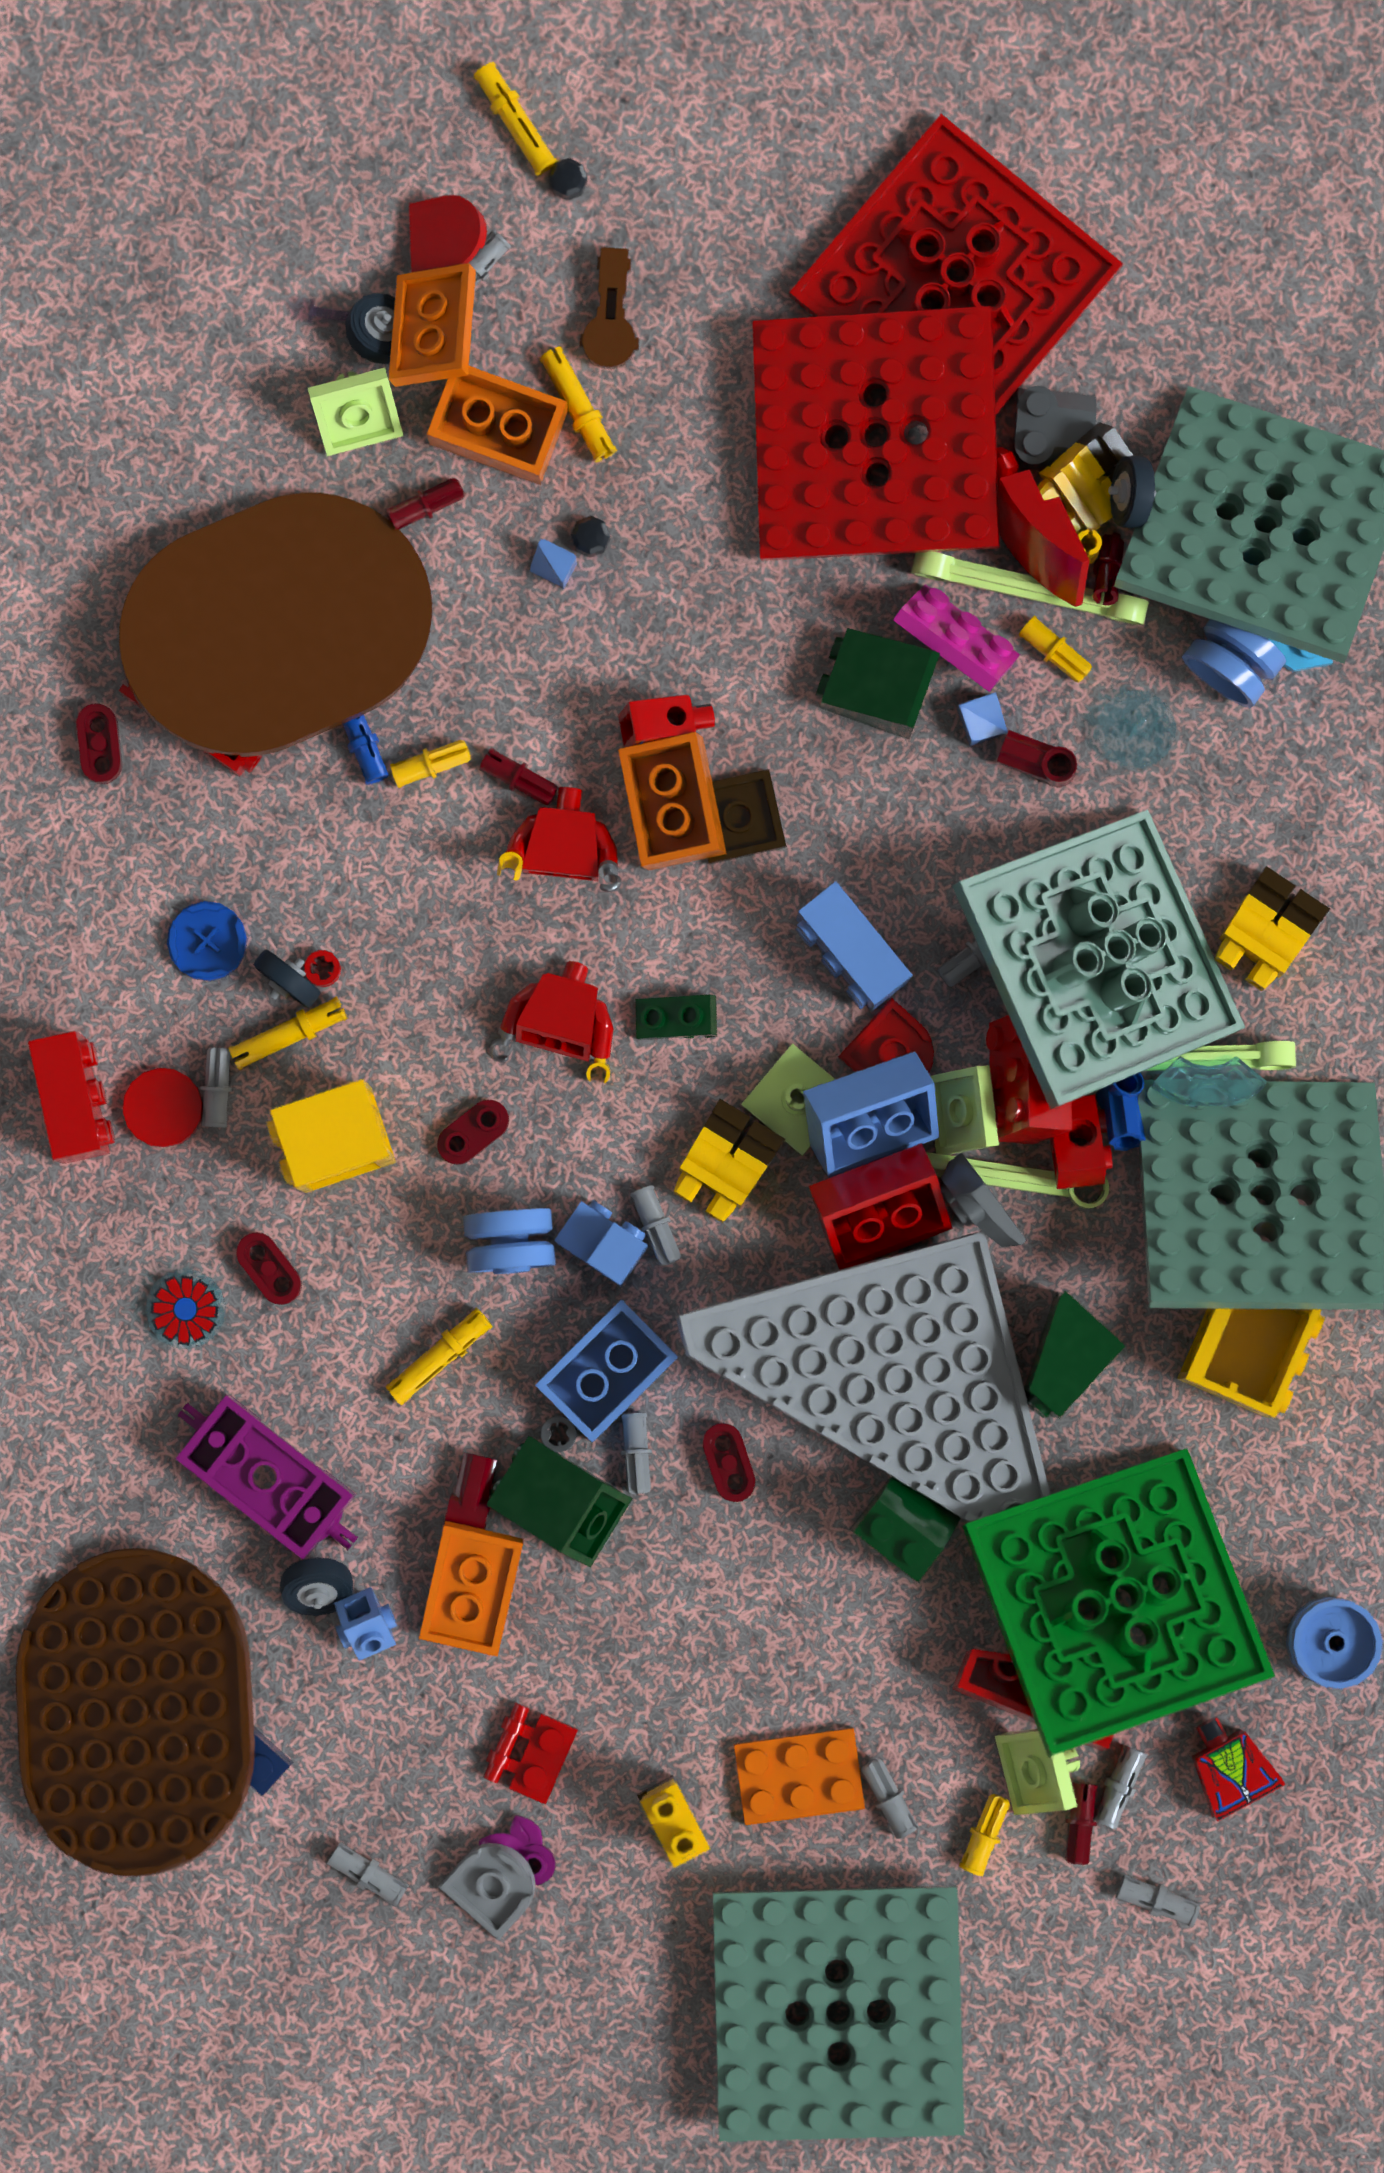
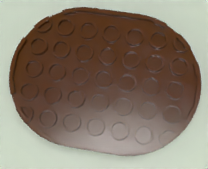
(275, 624)
(135, 1712)

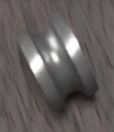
(546, 1435)

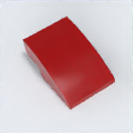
(1042, 537)

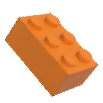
(498, 424)
(672, 801)

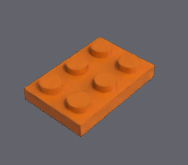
(432, 325)
(471, 1588)
(799, 1776)

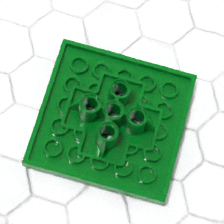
(1087, 1674)

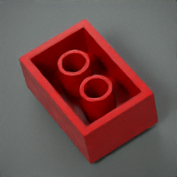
(71, 1097)
(1018, 1098)
(880, 1207)

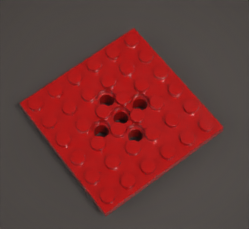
(948, 196)
(817, 381)

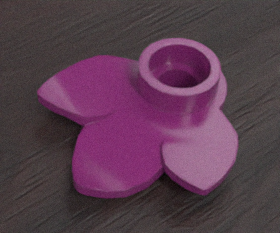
(527, 1840)

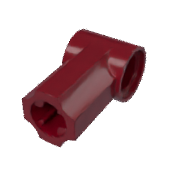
(1033, 756)
(472, 1491)

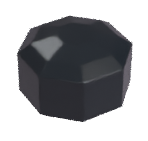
(568, 179)
(590, 536)

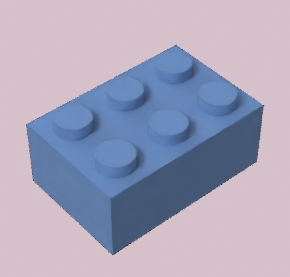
(852, 948)
(871, 1114)
(606, 1371)

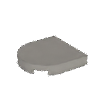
(492, 1886)

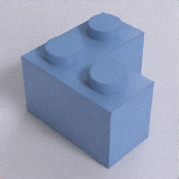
(601, 1242)

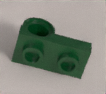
(676, 1017)

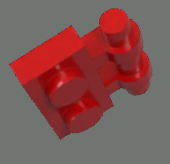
(542, 1758)

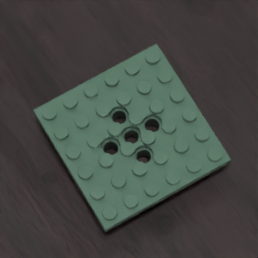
(1276, 490)
(1098, 958)
(1314, 1147)
(899, 2069)

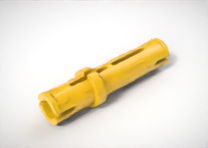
(506, 105)
(585, 418)
(289, 1032)
(439, 1356)

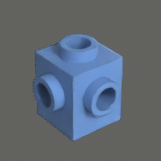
(365, 1624)

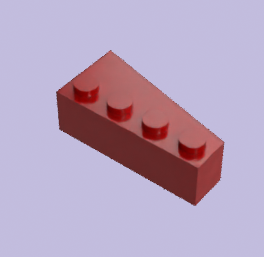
(994, 1681)

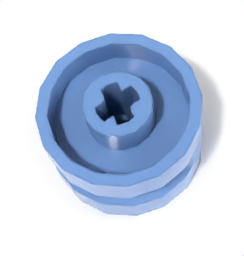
(1234, 662)
(509, 1241)
(1310, 1636)

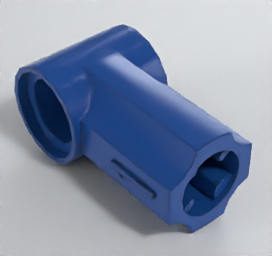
(1122, 1112)

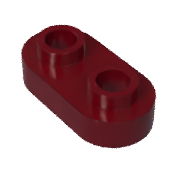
(99, 744)
(474, 1133)
(269, 1269)
(729, 1462)

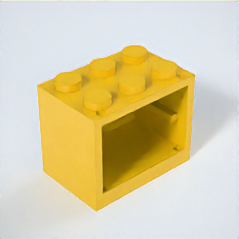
(330, 1137)
(1251, 1355)

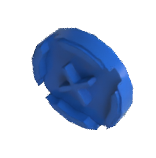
(207, 941)

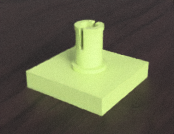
(355, 411)
(780, 1097)
(965, 1110)
(1031, 1777)

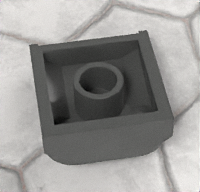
(1049, 424)
(975, 1202)

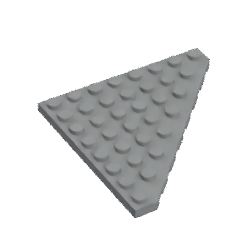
(895, 1366)

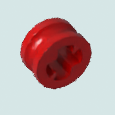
(330, 958)

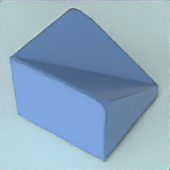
(553, 563)
(982, 719)

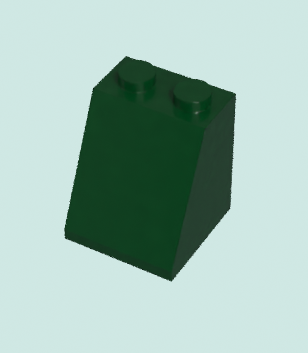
(877, 681)
(1068, 1357)
(558, 1501)
(906, 1527)

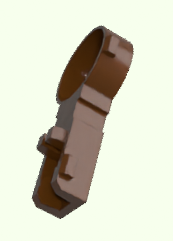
(605, 340)

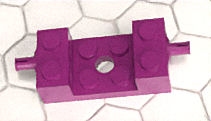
(301, 1504)

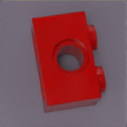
(1087, 1163)

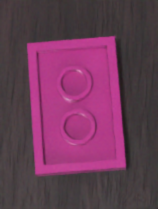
(957, 637)

